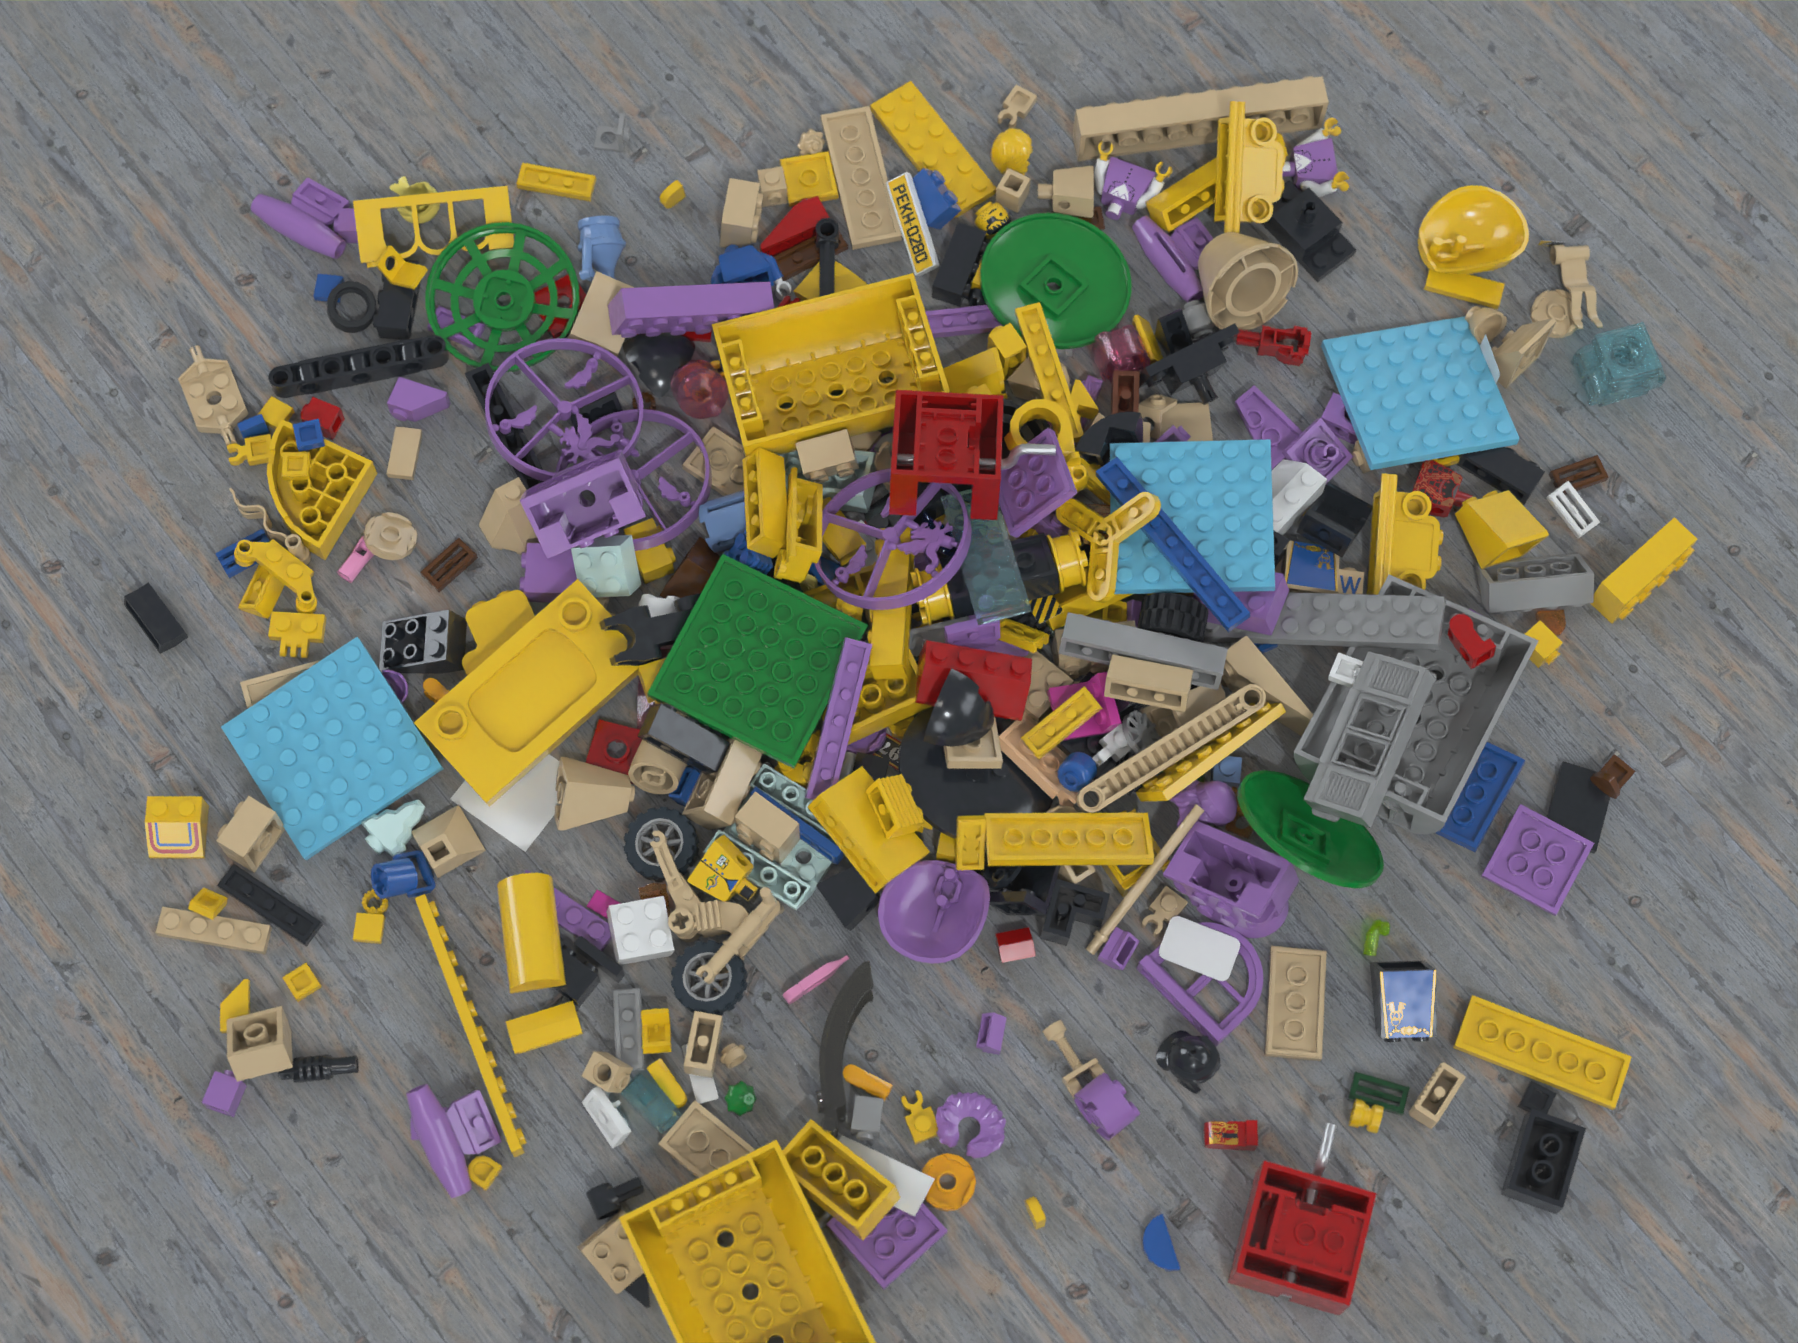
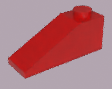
(795, 227)

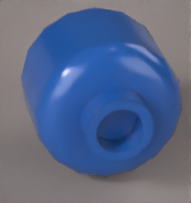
(1077, 771)

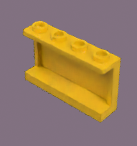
(856, 830)

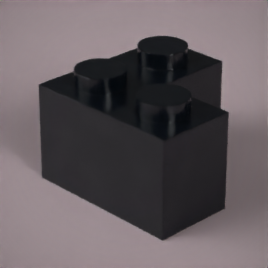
(1072, 903)

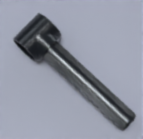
(827, 248)

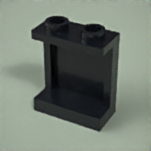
(1335, 519)

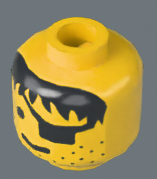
(992, 218)

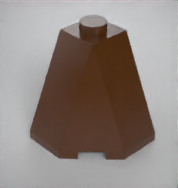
(692, 572)

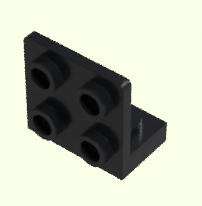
(1029, 892)

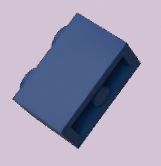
(935, 199)

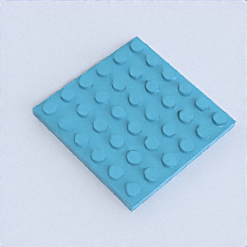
(1419, 393)
(1219, 502)
(332, 748)

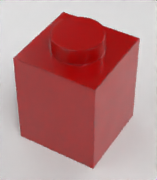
(328, 414)

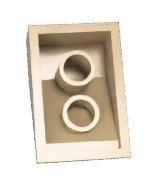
(1521, 349)

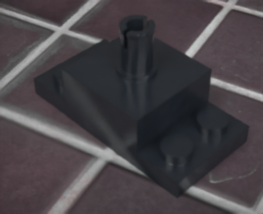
(1309, 231)
(1192, 365)

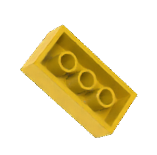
(1644, 571)
(885, 702)
(839, 1180)

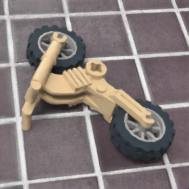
(699, 917)

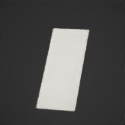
(910, 1183)

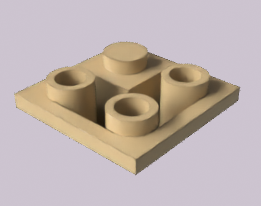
(448, 841)

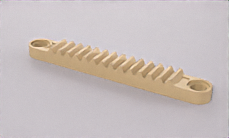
(1171, 748)

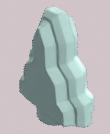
(393, 828)

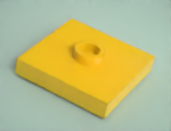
(809, 177)

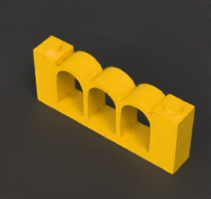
(370, 226)

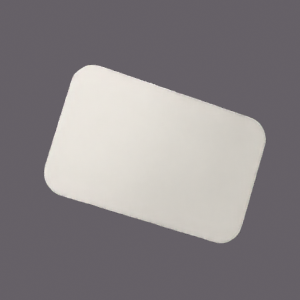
(1199, 948)

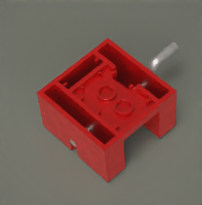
(952, 442)
(1303, 1234)

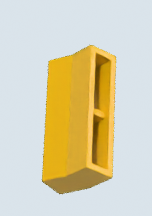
(841, 541)
(544, 1027)

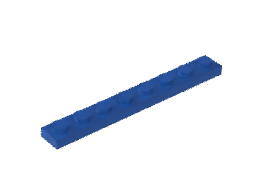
(1177, 550)

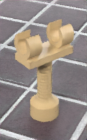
(1056, 1033)

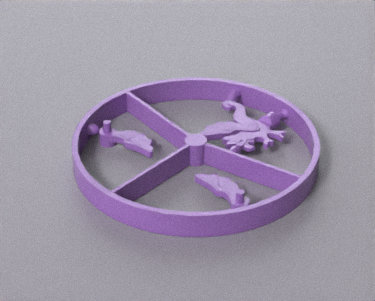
(579, 447)
(667, 490)
(930, 543)

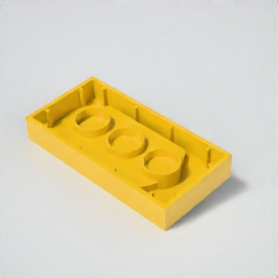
(529, 694)

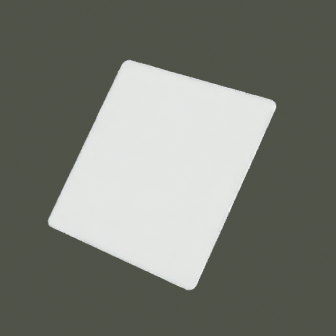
(1489, 357)

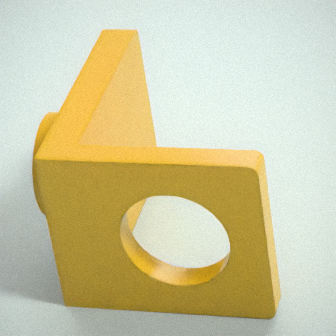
(403, 273)

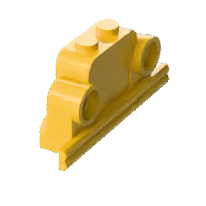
(1246, 169)
(803, 529)
(1402, 537)

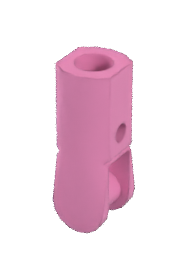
(355, 562)

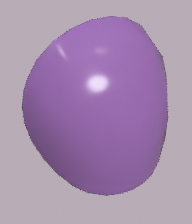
(933, 911)

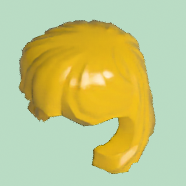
(1011, 151)

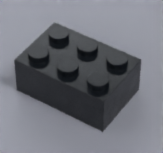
(1543, 1161)

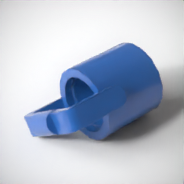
(400, 876)

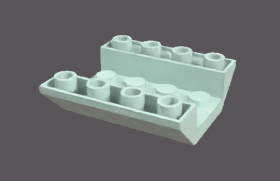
(790, 880)

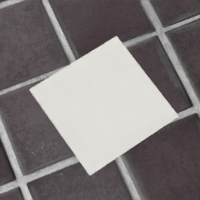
(522, 809)

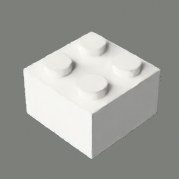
(640, 930)

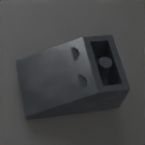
(424, 643)

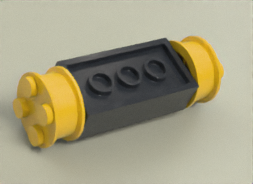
(1044, 565)

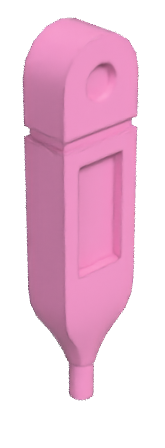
(813, 980)

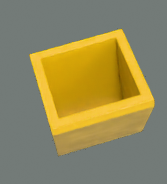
(1499, 528)

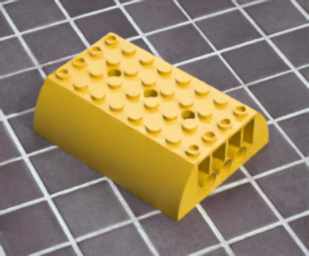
(822, 347)
(773, 1247)

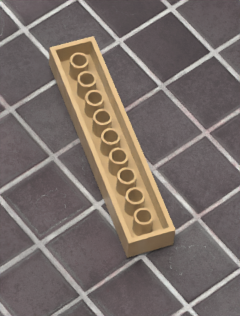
(1194, 117)

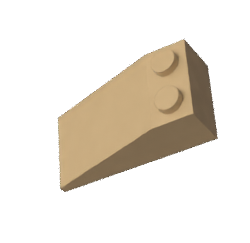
(1248, 666)

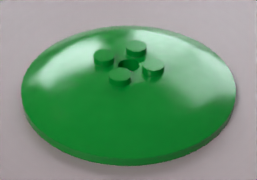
(1064, 252)
(1328, 850)

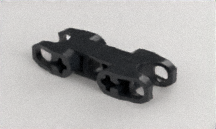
(648, 633)

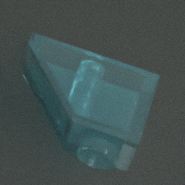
(651, 1103)

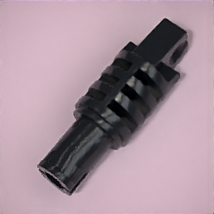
(319, 1068)

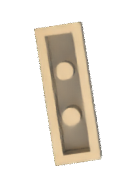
(1148, 683)

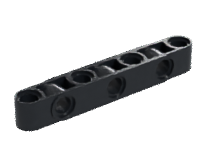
(358, 366)

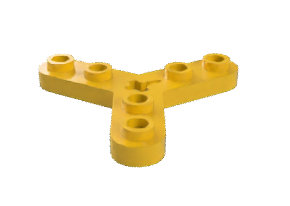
(1118, 526)

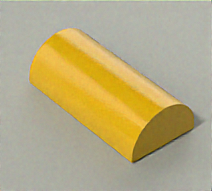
(530, 932)

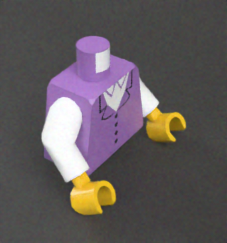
(1314, 163)
(1125, 185)

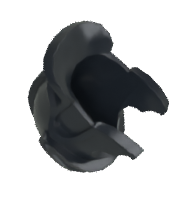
(1189, 1068)

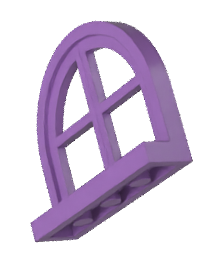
(1184, 1001)

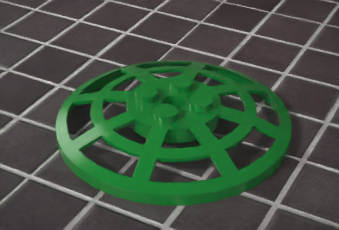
(493, 286)

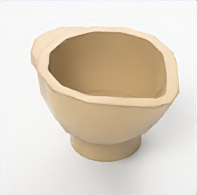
(1485, 321)

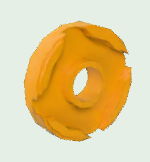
(965, 1182)

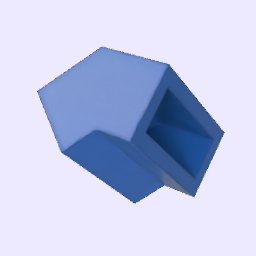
(685, 786)

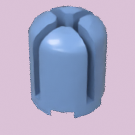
(723, 520)

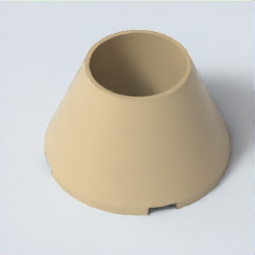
(1245, 279)

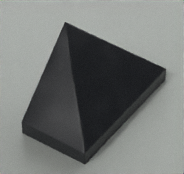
(1173, 332)
(598, 409)

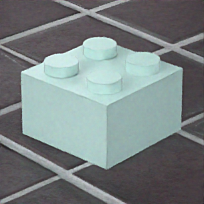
(608, 566)

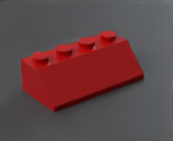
(1000, 676)

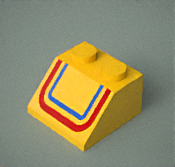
(176, 826)

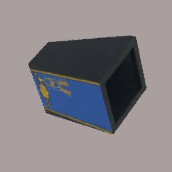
(1404, 1000)

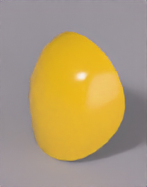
(1472, 231)

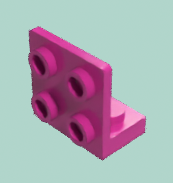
(1101, 722)

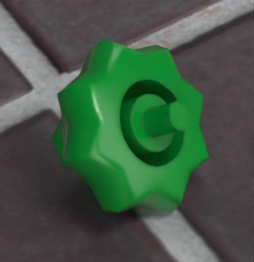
(740, 1098)

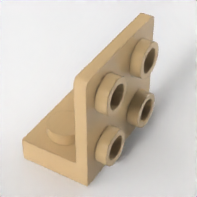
(612, 1254)

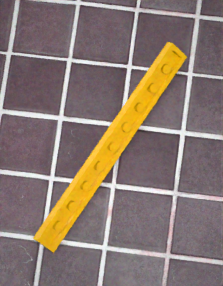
(476, 1035)

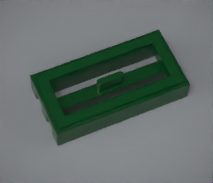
(1381, 1083)

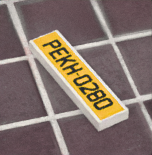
(912, 224)

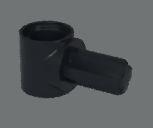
(606, 1199)

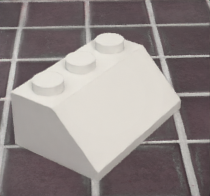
(1293, 492)

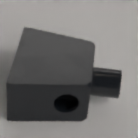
(849, 897)

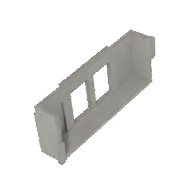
(1350, 791)

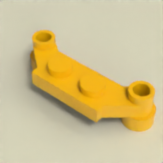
(282, 566)

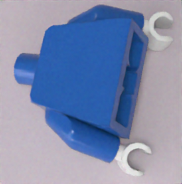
(748, 266)

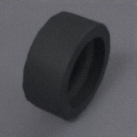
(351, 287)

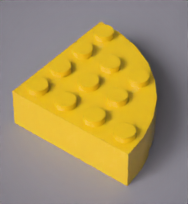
(324, 504)

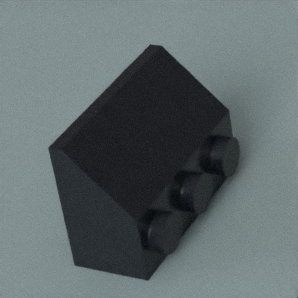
(933, 508)

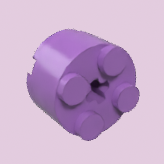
(1106, 1106)

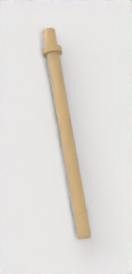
(1102, 935)

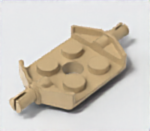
(208, 379)

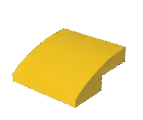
(844, 280)

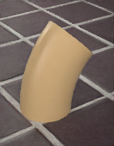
(655, 769)

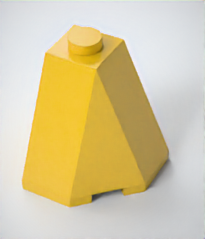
(975, 371)

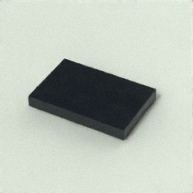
(1578, 803)

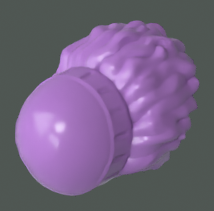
(1212, 796)

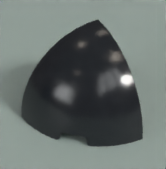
(658, 358)
(1115, 428)
(959, 713)

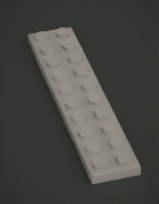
(1349, 621)

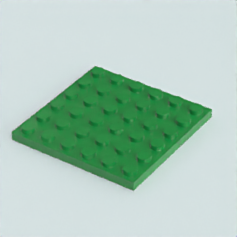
(756, 661)

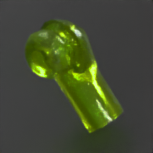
(1372, 936)

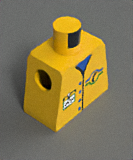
(724, 871)

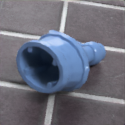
(600, 245)

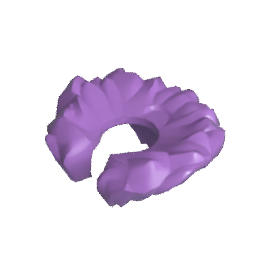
(977, 1107)

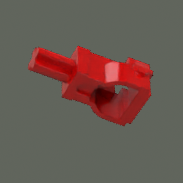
(1267, 344)

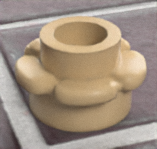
(733, 1055)

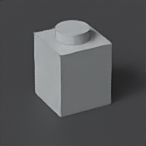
(867, 1117)

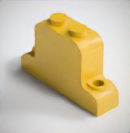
(495, 623)

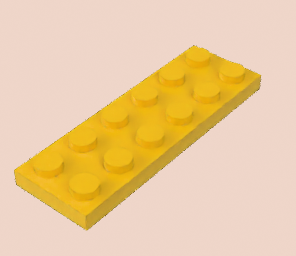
(932, 144)
(1198, 762)
(1068, 839)
(1542, 1052)

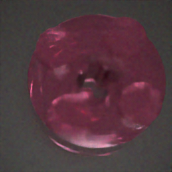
(1119, 351)
(707, 400)

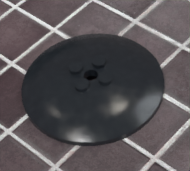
(955, 792)

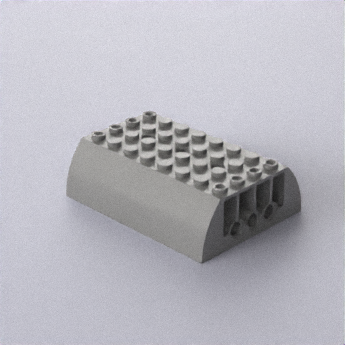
(1451, 726)

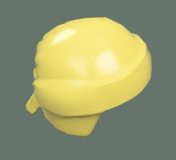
(426, 212)

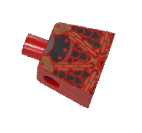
(1441, 487)

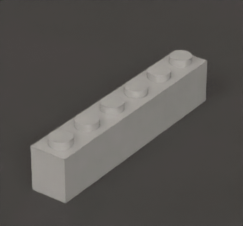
(1099, 639)

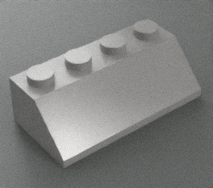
(1536, 583)

